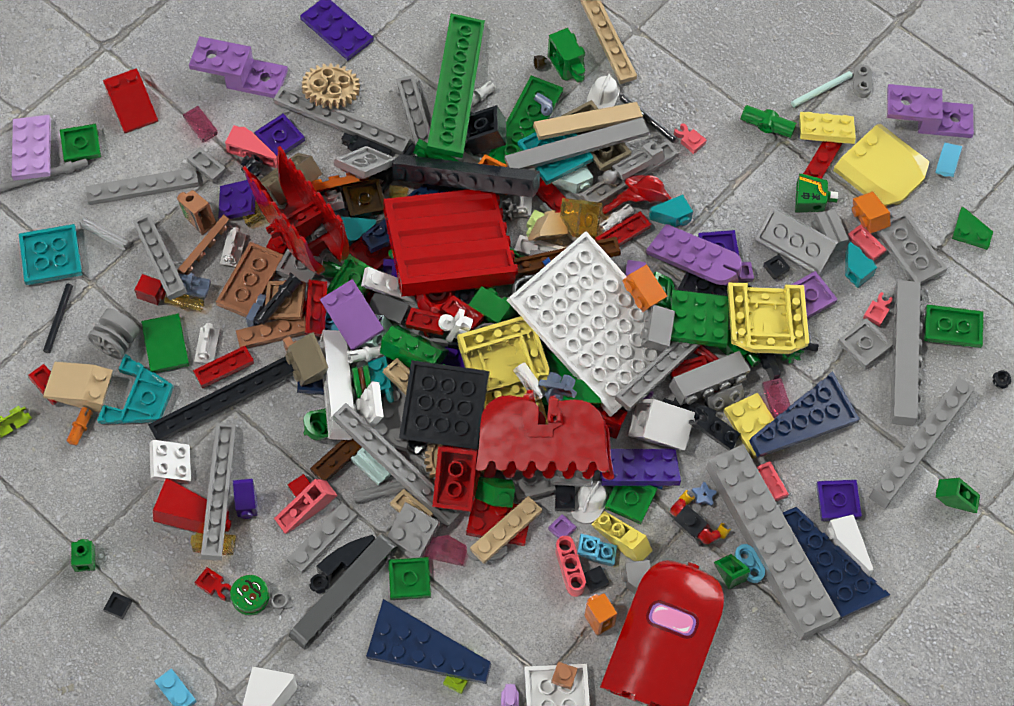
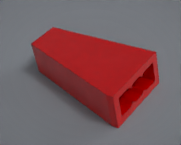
(182, 508)

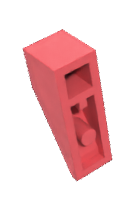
(245, 142)
(305, 505)

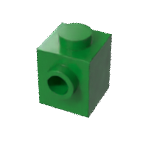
(83, 555)

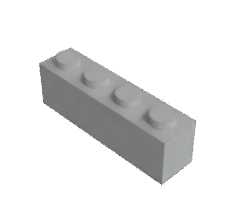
(709, 378)

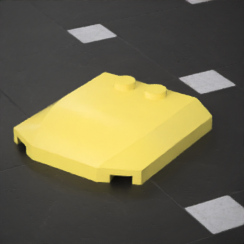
(883, 165)
(768, 318)
(500, 350)

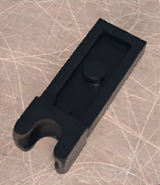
(715, 428)

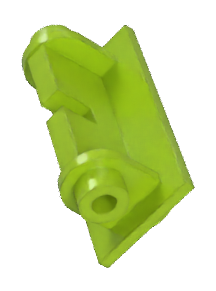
(17, 417)

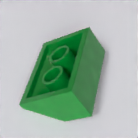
(410, 346)

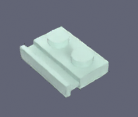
(370, 466)

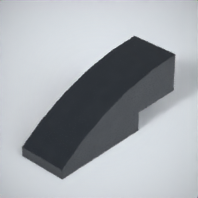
(343, 557)

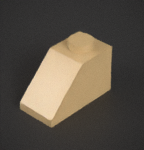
(548, 227)

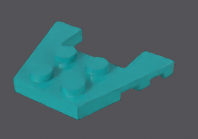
(146, 399)

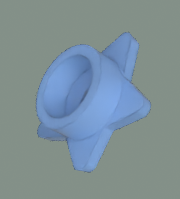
(700, 498)

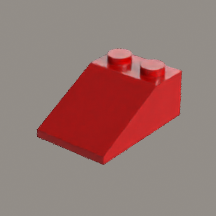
(130, 100)
(456, 478)

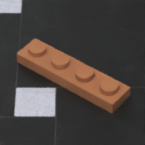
(208, 241)
(270, 332)

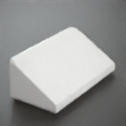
(529, 380)

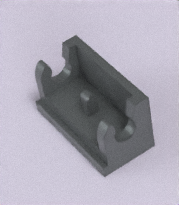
(390, 308)

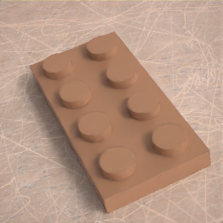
(249, 279)

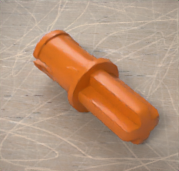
(79, 426)

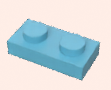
(174, 689)

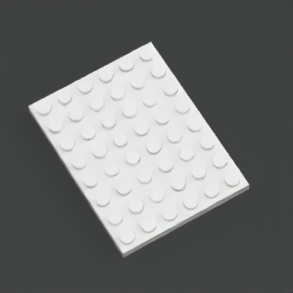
(587, 319)

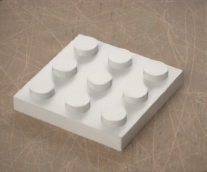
(544, 693)

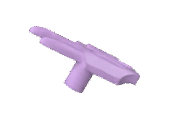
(510, 696)

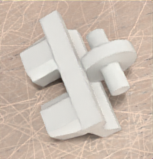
(456, 325)

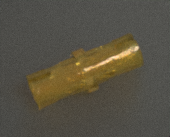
(185, 301)

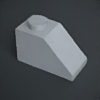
(633, 573)

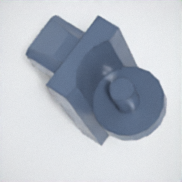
(195, 285)
(556, 388)

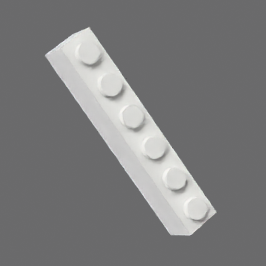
(336, 380)

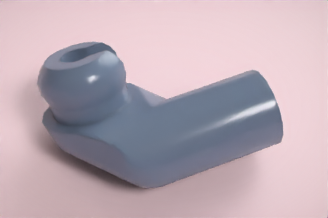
(546, 104)

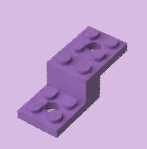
(238, 67)
(930, 111)

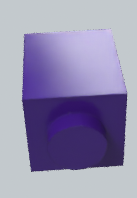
(245, 498)

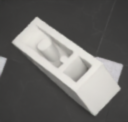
(847, 536)

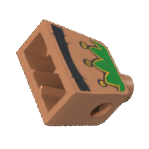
(192, 204)

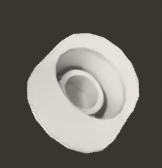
(604, 92)
(590, 502)

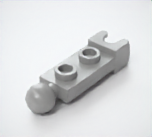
(634, 163)

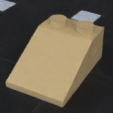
(79, 385)

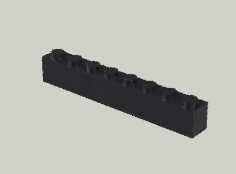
(466, 175)

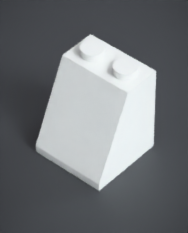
(661, 424)
(269, 688)

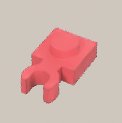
(690, 139)
(878, 310)

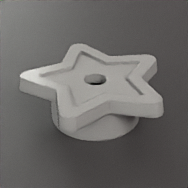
(276, 596)

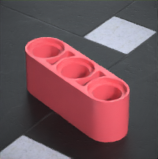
(570, 575)

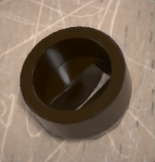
(539, 62)

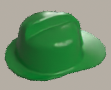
(316, 424)

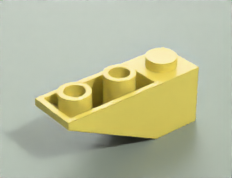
(628, 540)

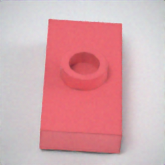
(866, 242)
(772, 481)

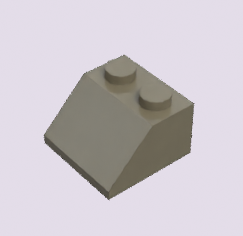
(307, 360)

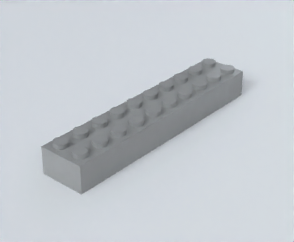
(773, 541)

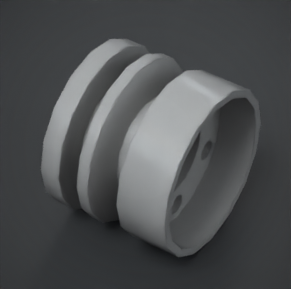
(113, 333)

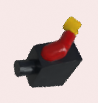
(693, 524)

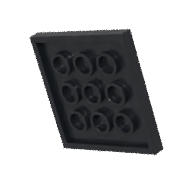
(444, 404)

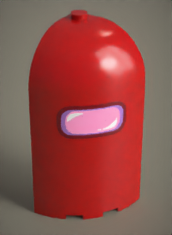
(666, 635)

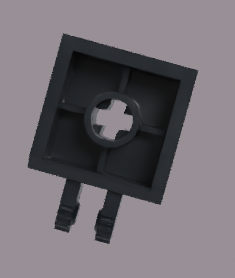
(486, 130)

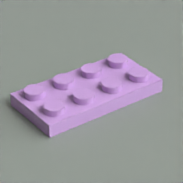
(31, 147)

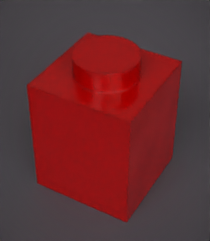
(150, 289)

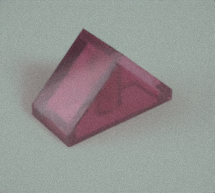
(446, 550)

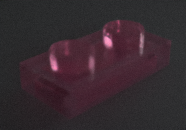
(200, 124)
(776, 396)

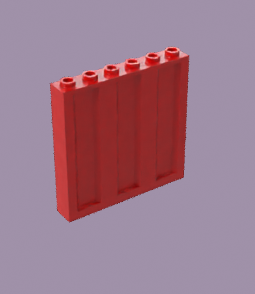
(449, 242)

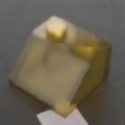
(581, 216)

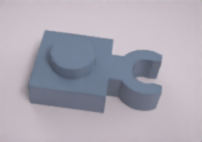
(255, 310)

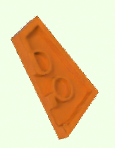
(335, 181)

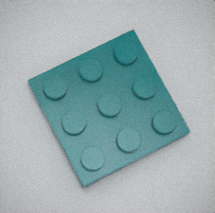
(558, 169)
(50, 254)

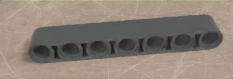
(343, 591)

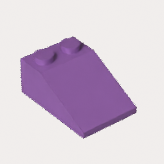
(352, 315)

